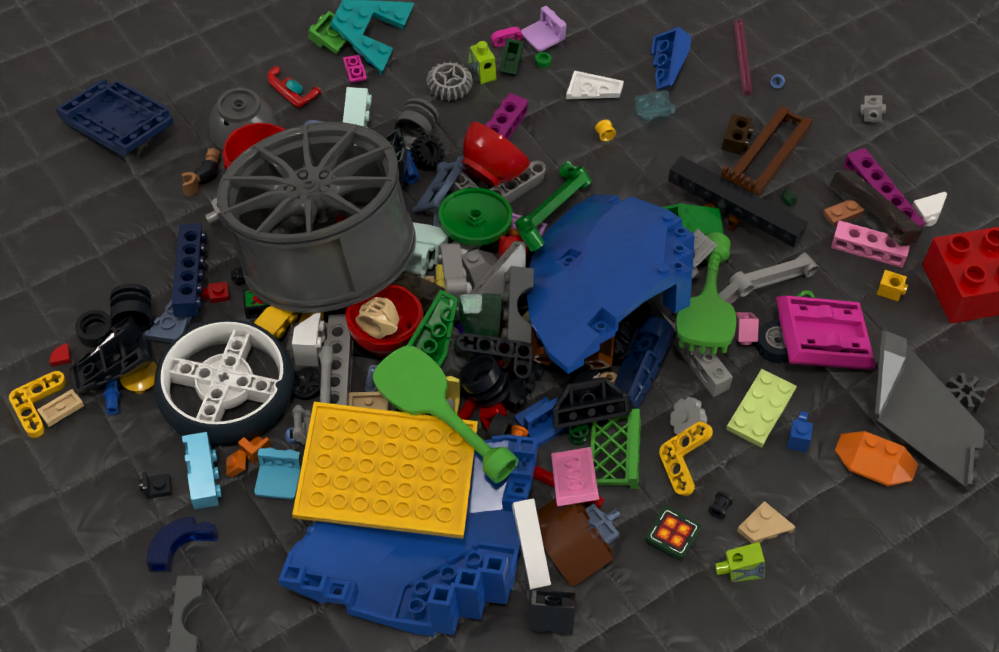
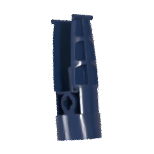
(644, 358)

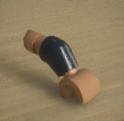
(203, 173)

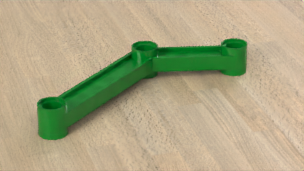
(527, 224)

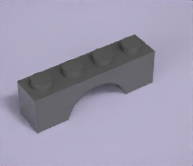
(518, 282)
(188, 595)

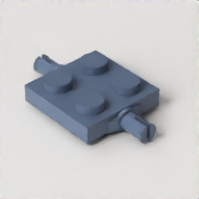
(603, 522)

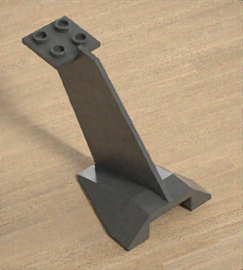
(925, 412)

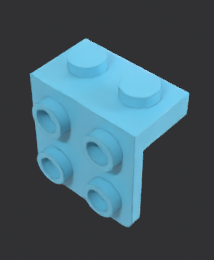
(278, 473)

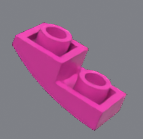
(354, 68)

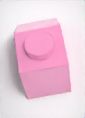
(746, 328)

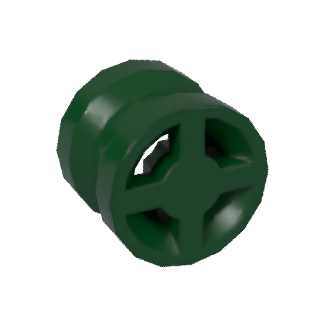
(582, 430)

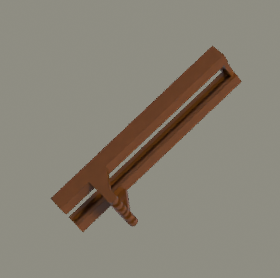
(758, 186)

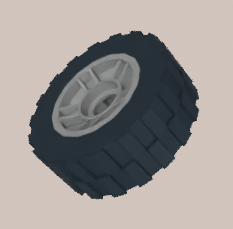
(766, 343)

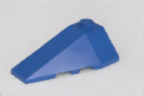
(669, 54)

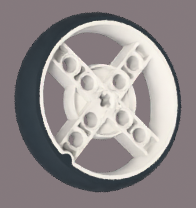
(224, 380)

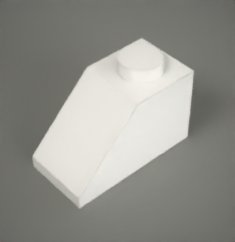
(930, 207)

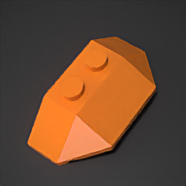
(876, 458)

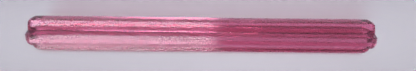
(743, 57)

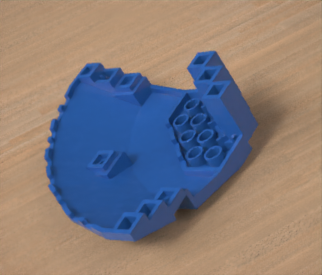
(600, 268)
(421, 578)

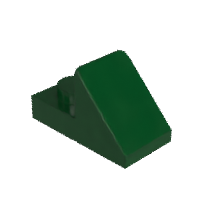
(511, 56)

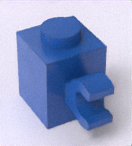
(800, 433)

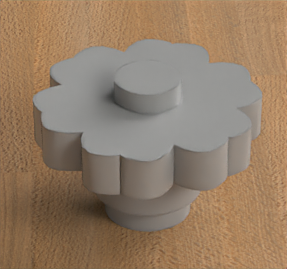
(687, 413)

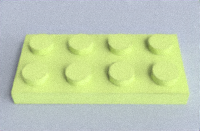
(761, 408)

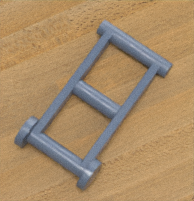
(437, 185)

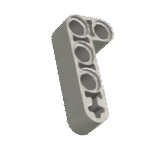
(453, 270)

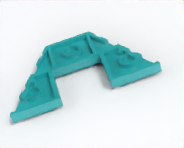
(353, 18)

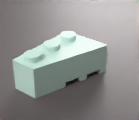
(357, 106)

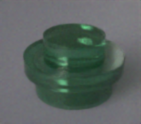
(788, 197)

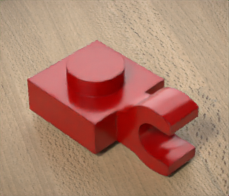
(216, 292)

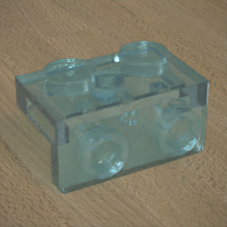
(654, 105)

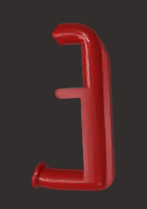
(291, 96)

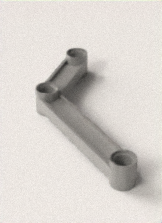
(743, 284)

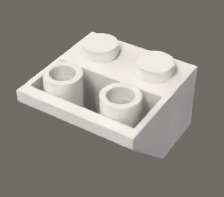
(308, 341)

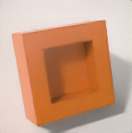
(235, 463)

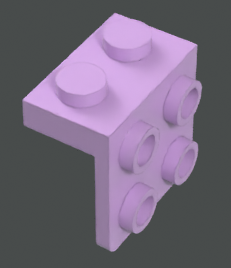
(545, 32)

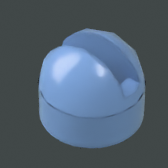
(774, 81)
(289, 440)

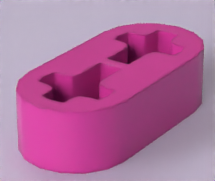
(499, 37)

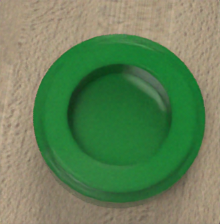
(543, 60)

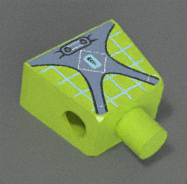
(480, 58)
(743, 563)

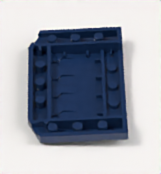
(115, 115)

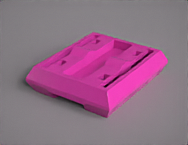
(828, 329)

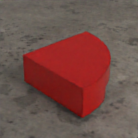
(60, 355)

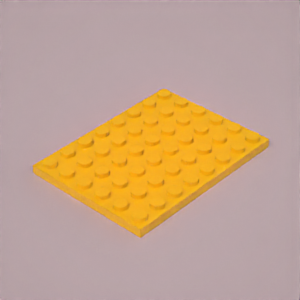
(384, 471)

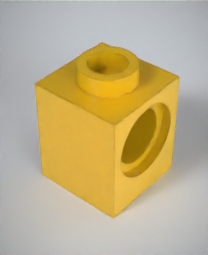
(892, 285)

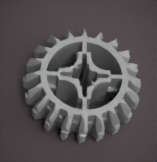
(449, 81)

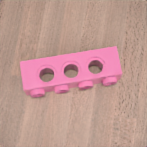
(869, 244)

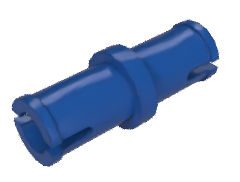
(111, 396)

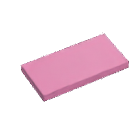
(574, 476)

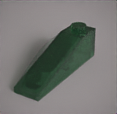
(480, 314)

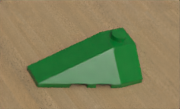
(436, 327)

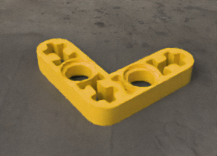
(29, 397)
(679, 451)

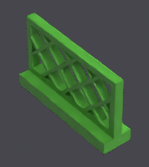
(632, 454)

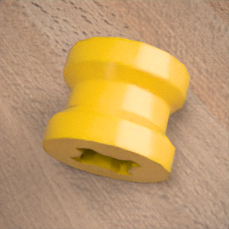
(605, 130)

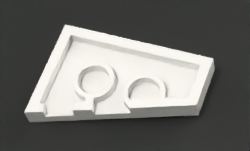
(593, 86)

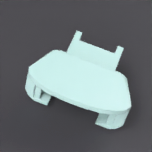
(427, 239)

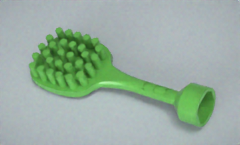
(708, 319)
(419, 387)

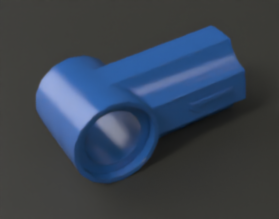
(411, 174)

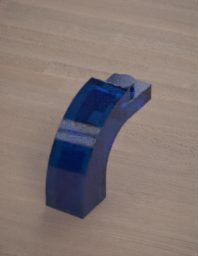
(174, 536)

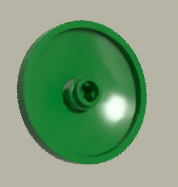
(475, 216)

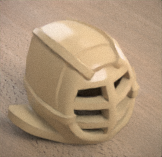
(378, 317)

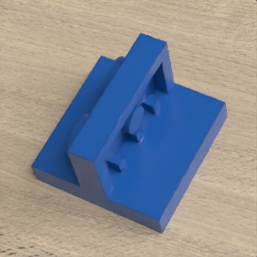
(539, 421)

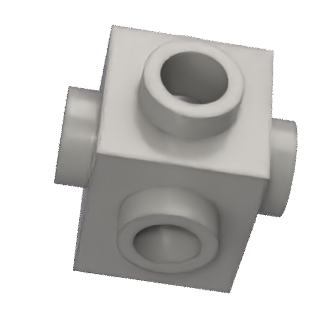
(873, 108)

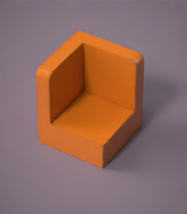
(252, 447)

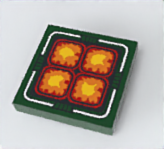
(673, 533)

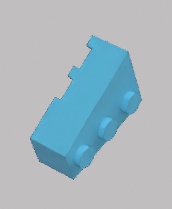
(201, 470)

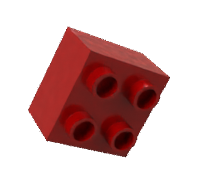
(965, 274)

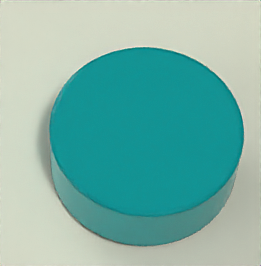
(294, 86)

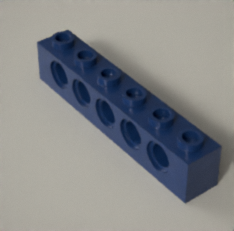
(189, 270)

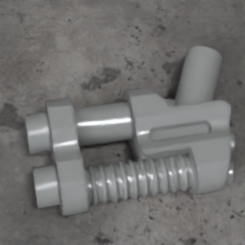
(301, 423)

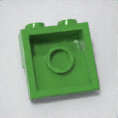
(325, 35)

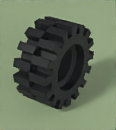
(435, 150)

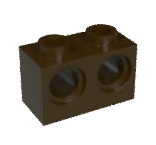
(737, 133)

